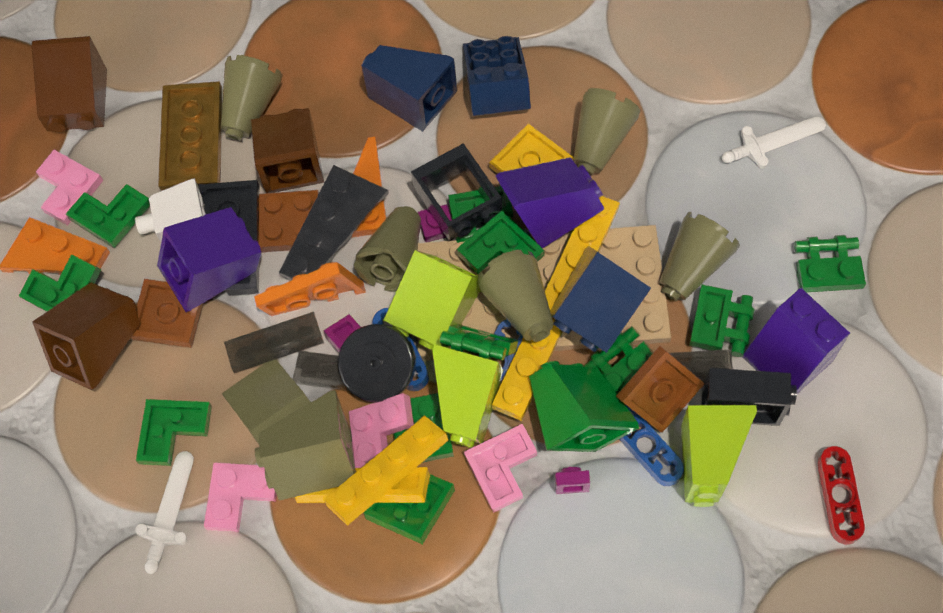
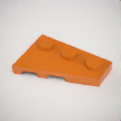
(49, 249)
(319, 285)

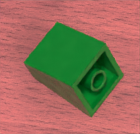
(578, 408)

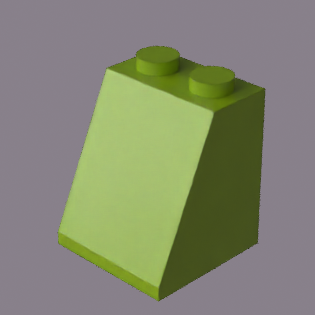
(431, 298)
(465, 393)
(710, 448)

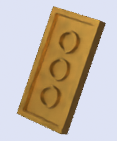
(190, 134)

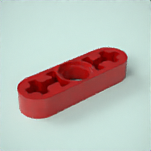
(854, 517)

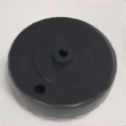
(376, 362)

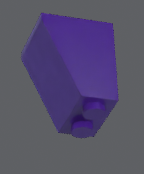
(552, 197)
(206, 256)
(797, 340)

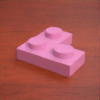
(70, 182)
(376, 421)
(492, 465)
(229, 489)

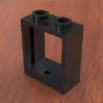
(443, 169)
(767, 390)

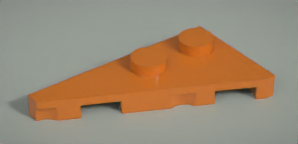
(369, 169)

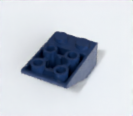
(496, 75)

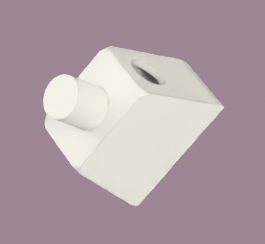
(172, 207)

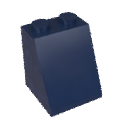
(410, 83)
(598, 300)

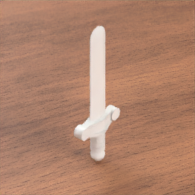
(755, 147)
(162, 532)

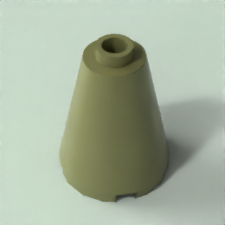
(246, 94)
(602, 128)
(389, 249)
(695, 256)
(518, 293)

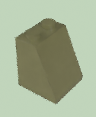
(307, 449)

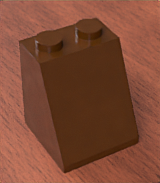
(69, 83)
(286, 151)
(86, 333)

